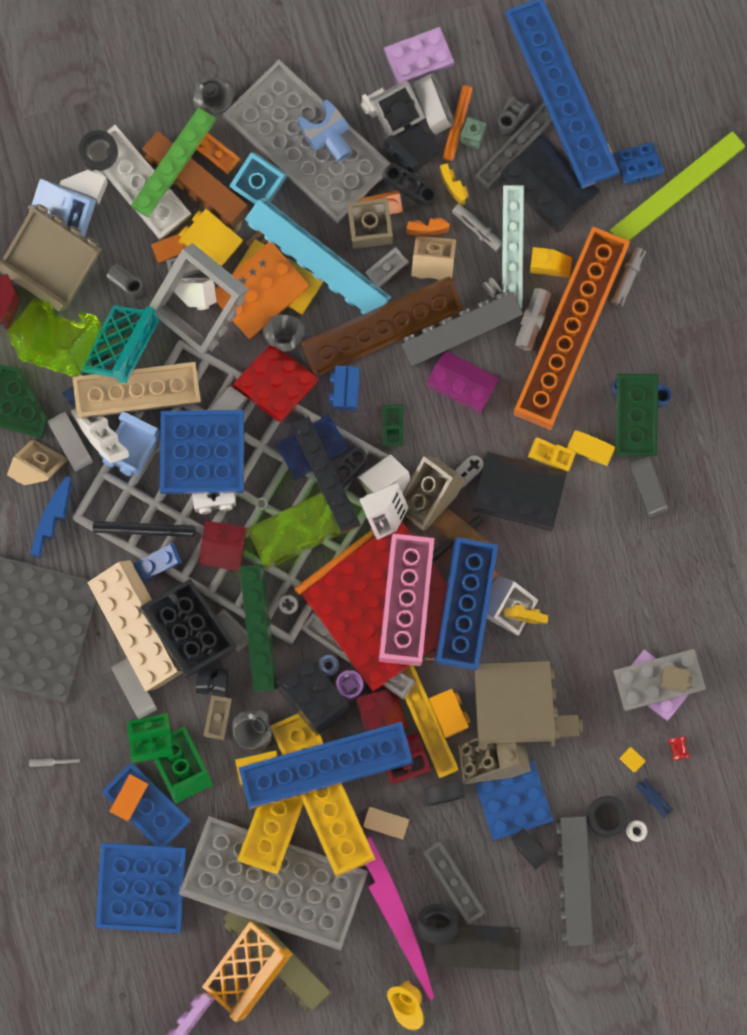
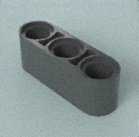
(648, 487)

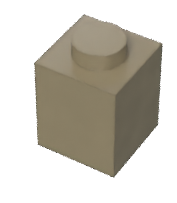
(675, 679)
(569, 726)

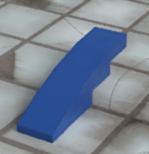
(54, 511)

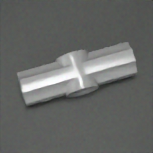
(533, 319)

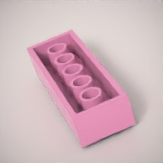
(406, 600)

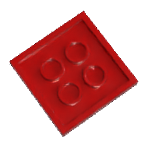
(275, 383)

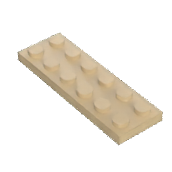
(144, 390)

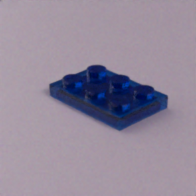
(294, 457)

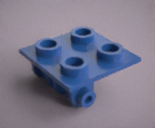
(639, 163)

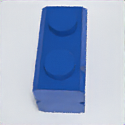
(345, 388)

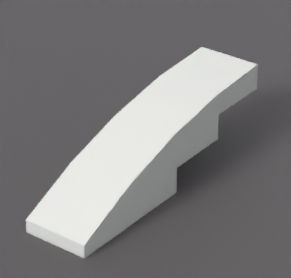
(102, 437)

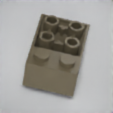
(493, 763)

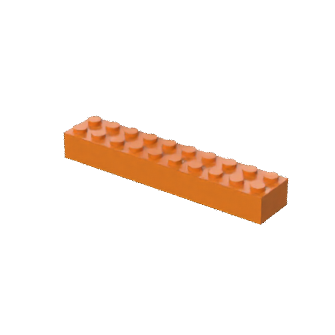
(571, 328)

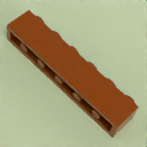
(199, 184)

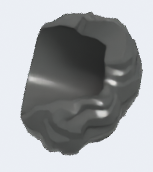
(213, 95)
(284, 332)
(252, 730)

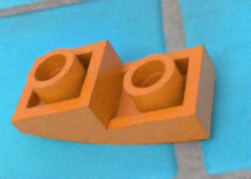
(435, 228)

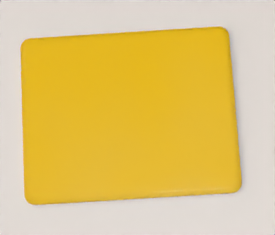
(632, 759)

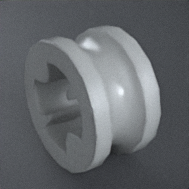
(492, 287)
(284, 609)

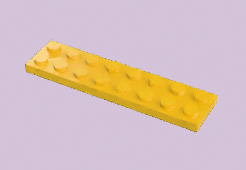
(328, 807)

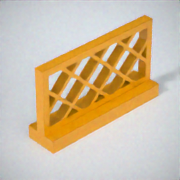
(259, 984)

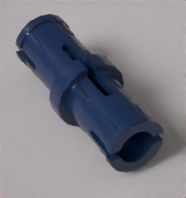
(654, 798)

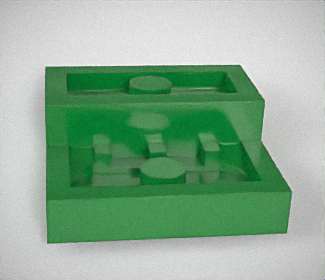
(150, 738)

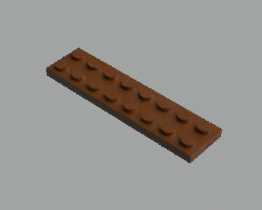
(382, 326)

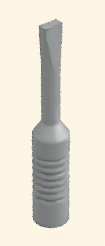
(50, 762)

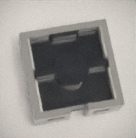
(397, 108)

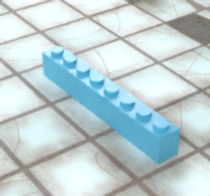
(316, 257)

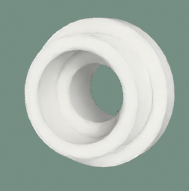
(643, 830)

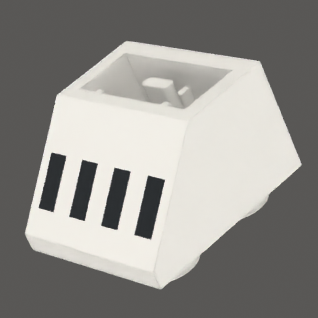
(385, 510)

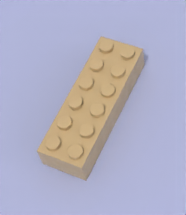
(120, 597)

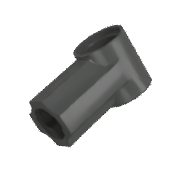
(126, 281)

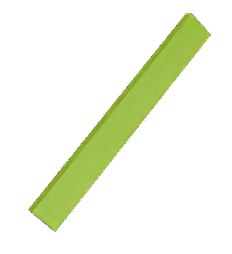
(678, 187)

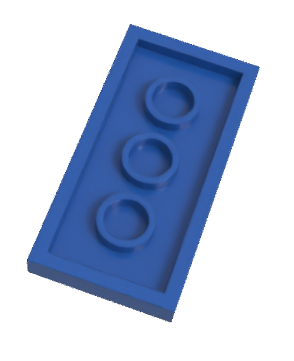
(155, 812)

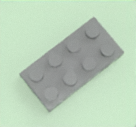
(641, 682)

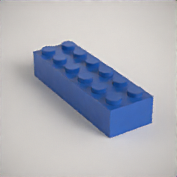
(465, 604)

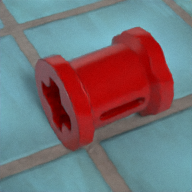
(679, 748)

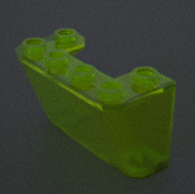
(52, 340)

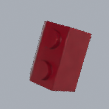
(223, 545)
(380, 710)

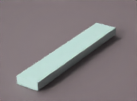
(513, 240)

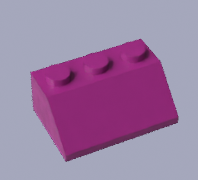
(462, 382)

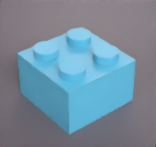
(258, 179)

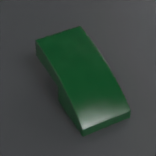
(392, 424)

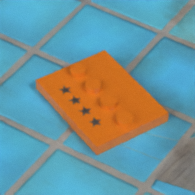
(271, 286)

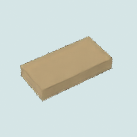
(386, 823)

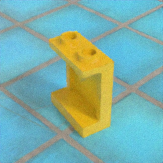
(211, 237)

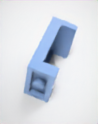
(138, 439)

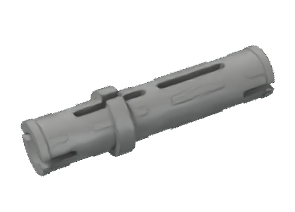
(484, 233)
(628, 276)

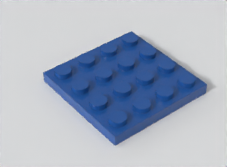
(202, 452)
(140, 887)

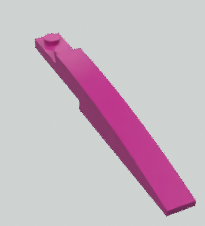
(394, 912)

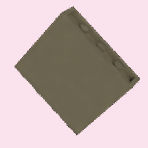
(49, 257)
(515, 703)

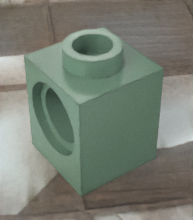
(473, 133)

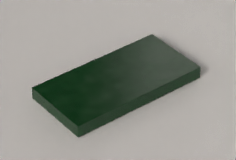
(636, 414)

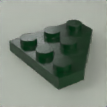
(18, 405)

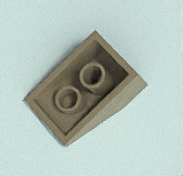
(431, 491)

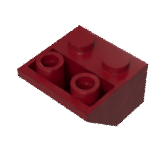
(8, 301)
(418, 768)

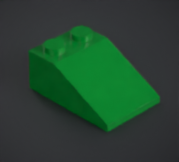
(184, 770)

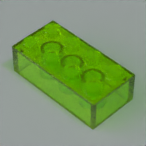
(294, 531)

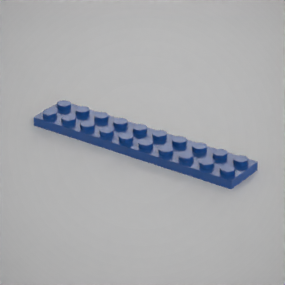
(562, 93)

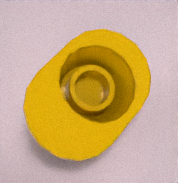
(406, 1005)

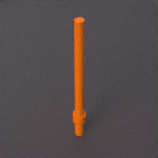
(327, 567)

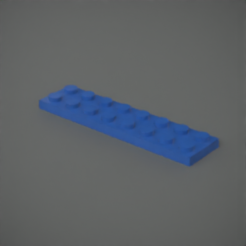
(325, 765)

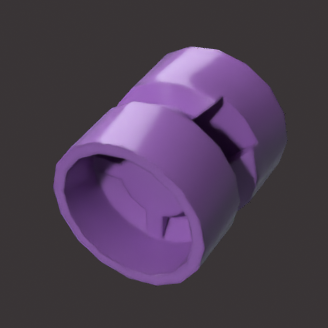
(350, 685)

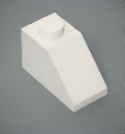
(87, 183)
(196, 292)

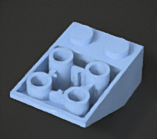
(65, 203)

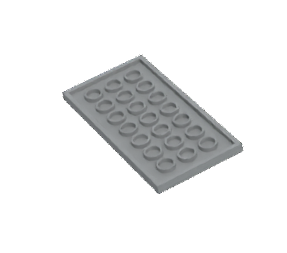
(269, 122)
(298, 900)

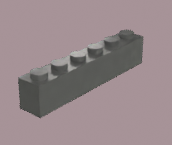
(462, 328)
(576, 881)

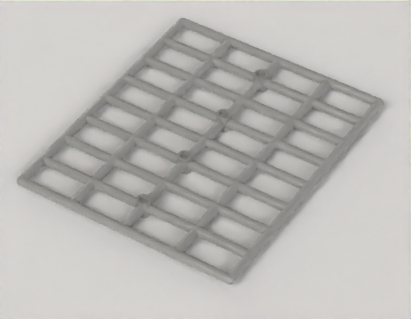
(260, 503)

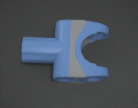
(327, 132)

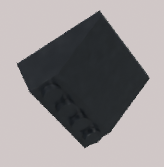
(548, 184)
(519, 491)
(188, 628)

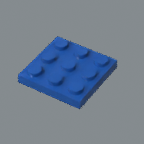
(514, 803)

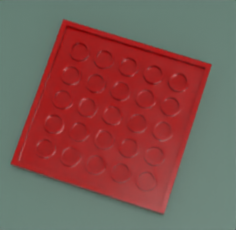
(352, 604)

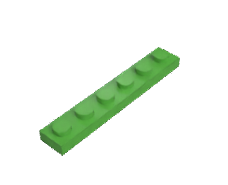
(173, 162)

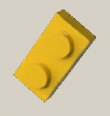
(530, 616)

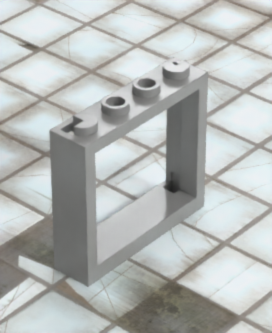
(220, 276)

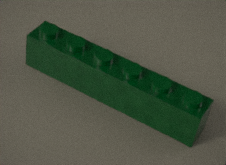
(258, 627)

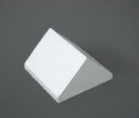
(383, 474)

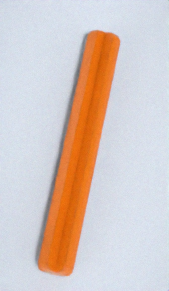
(459, 118)

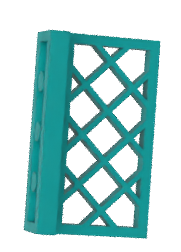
(132, 345)

